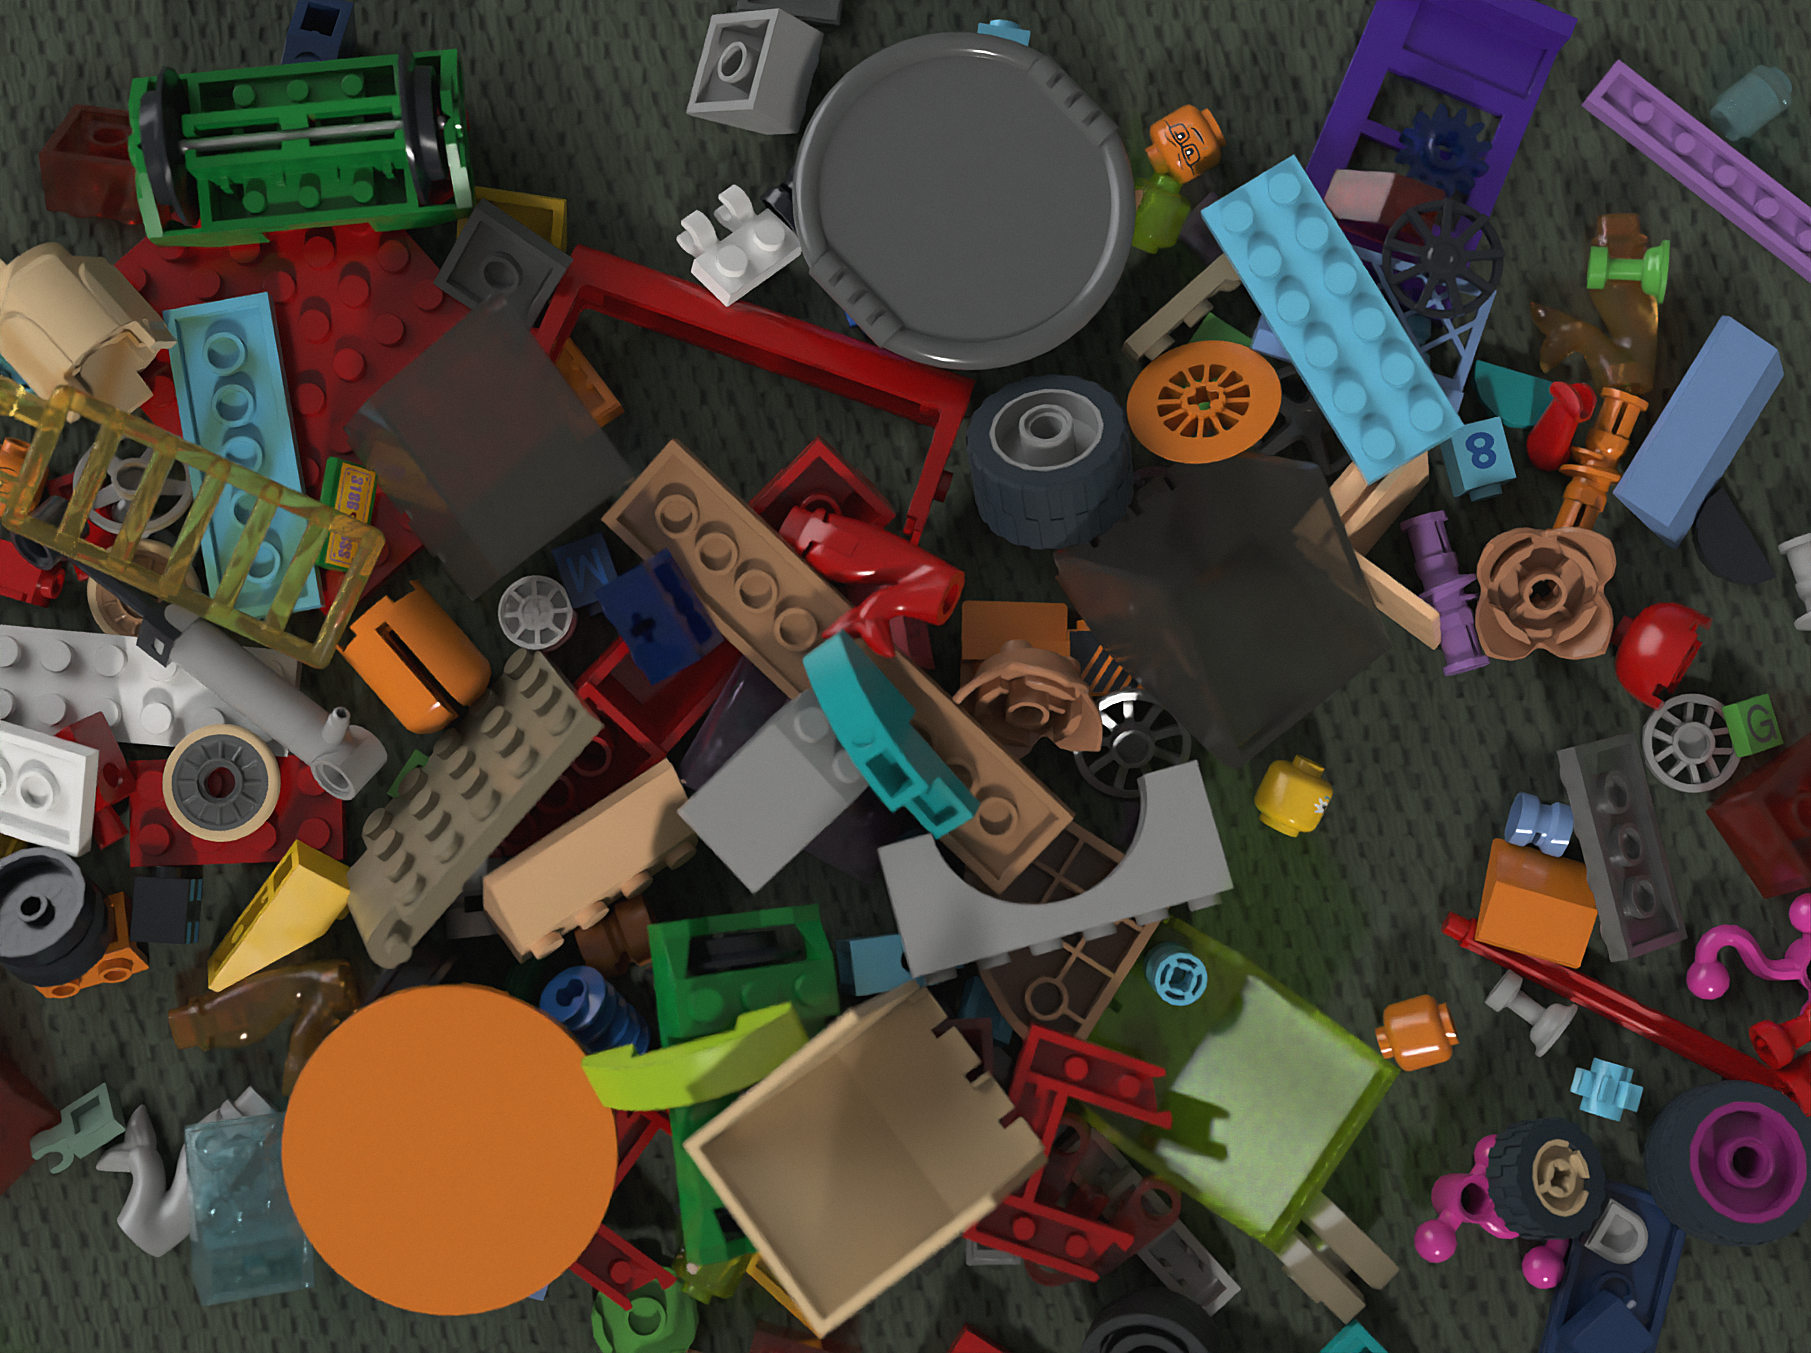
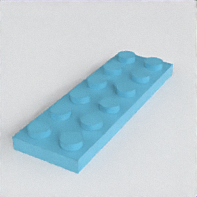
(1332, 320)
(240, 407)

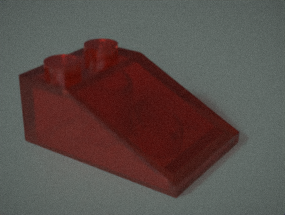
(1770, 821)

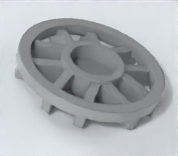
(1689, 744)

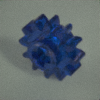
(1462, 147)

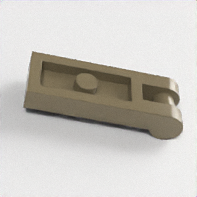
(1187, 306)

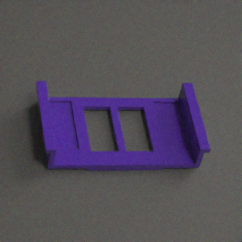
(1467, 49)

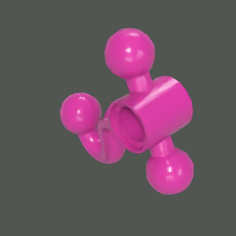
(1710, 978)
(1437, 1240)

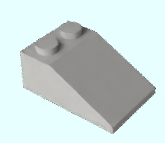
(775, 792)

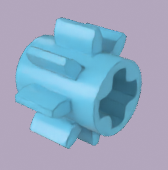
(1606, 1089)

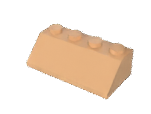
(590, 864)

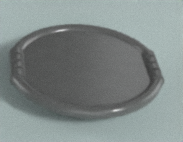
(964, 200)

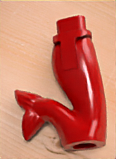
(868, 555)

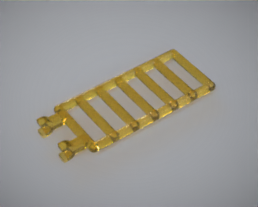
(20, 492)

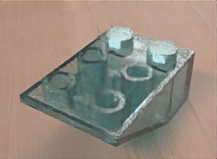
(241, 1213)

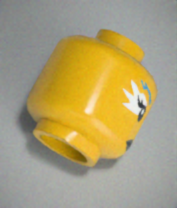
(1293, 796)

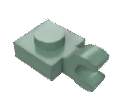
(84, 1128)

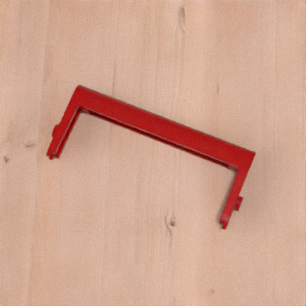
(771, 343)

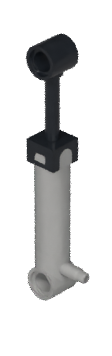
(339, 753)

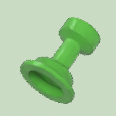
(1651, 270)

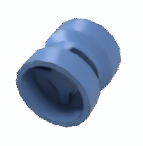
(1539, 824)

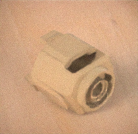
(78, 327)

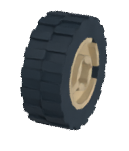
(1546, 1179)

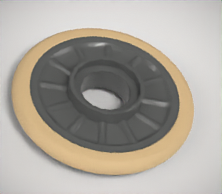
(188, 776)

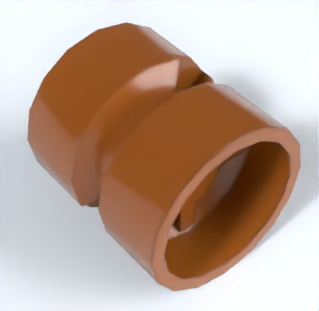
(618, 937)

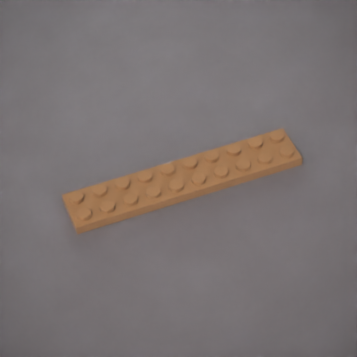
(775, 615)

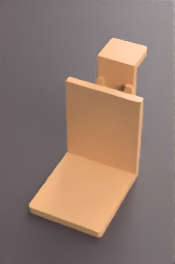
(1366, 517)

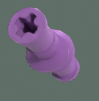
(1444, 591)

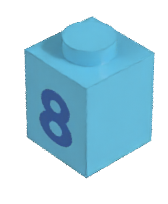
(1478, 460)

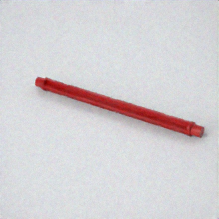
(1615, 1006)

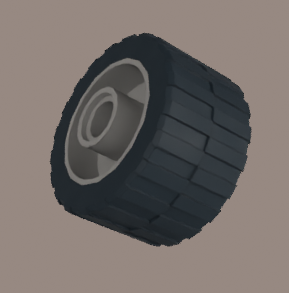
(1050, 461)

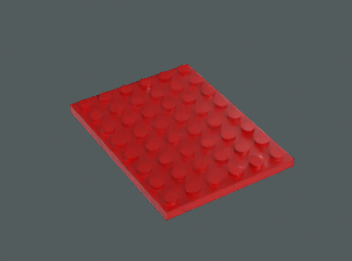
(348, 321)

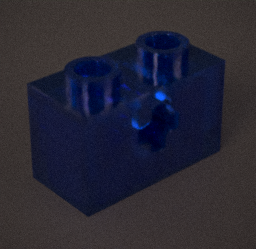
(659, 616)

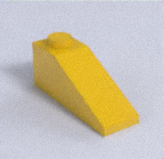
(286, 913)

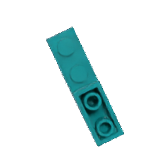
(876, 733)

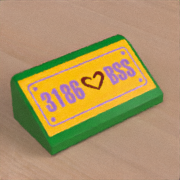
(352, 491)

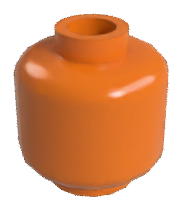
(1417, 1033)

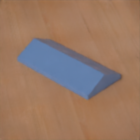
(1700, 430)

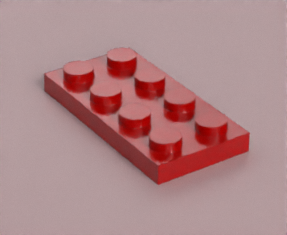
(301, 813)

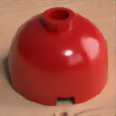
(1656, 649)

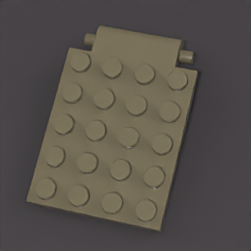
(464, 802)

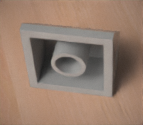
(756, 71)

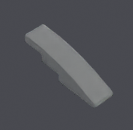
(1174, 1254)

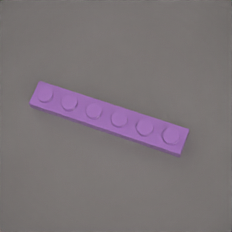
(1705, 164)

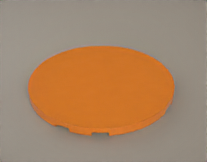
(449, 1149)

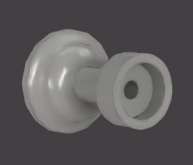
(1546, 1023)

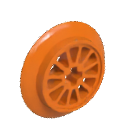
(1241, 399)

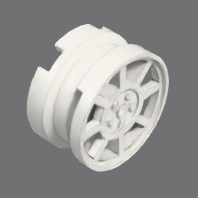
(537, 613)

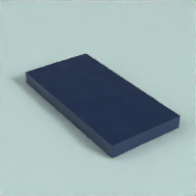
(1644, 1280)

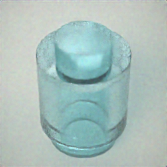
(1751, 102)

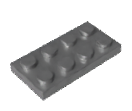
(1621, 846)

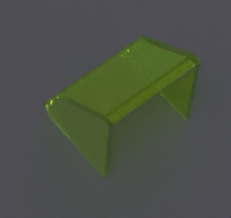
(1254, 1087)

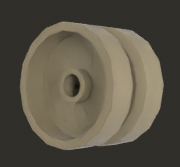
(1329, 1255)

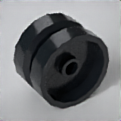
(51, 918)

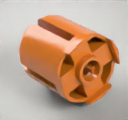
(396, 674)

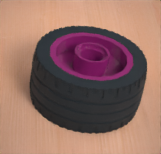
(1693, 1171)

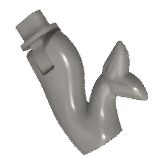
(152, 1215)

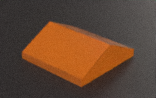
(1536, 904)

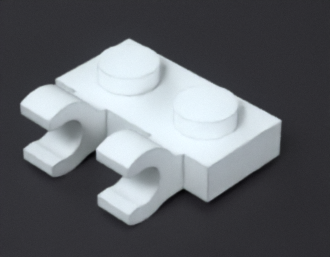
(745, 257)

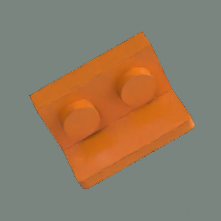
(993, 623)

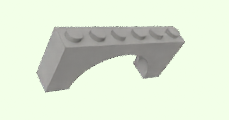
(1169, 862)

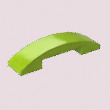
(700, 1067)

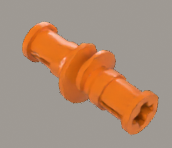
(1598, 460)

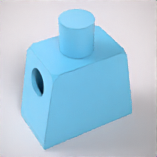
(873, 964)

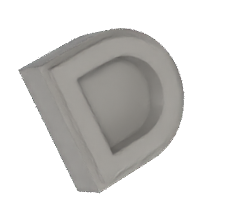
(1616, 1234)

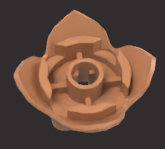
(1568, 621)
(1032, 696)

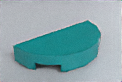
(1510, 394)

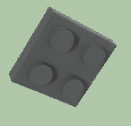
(504, 256)

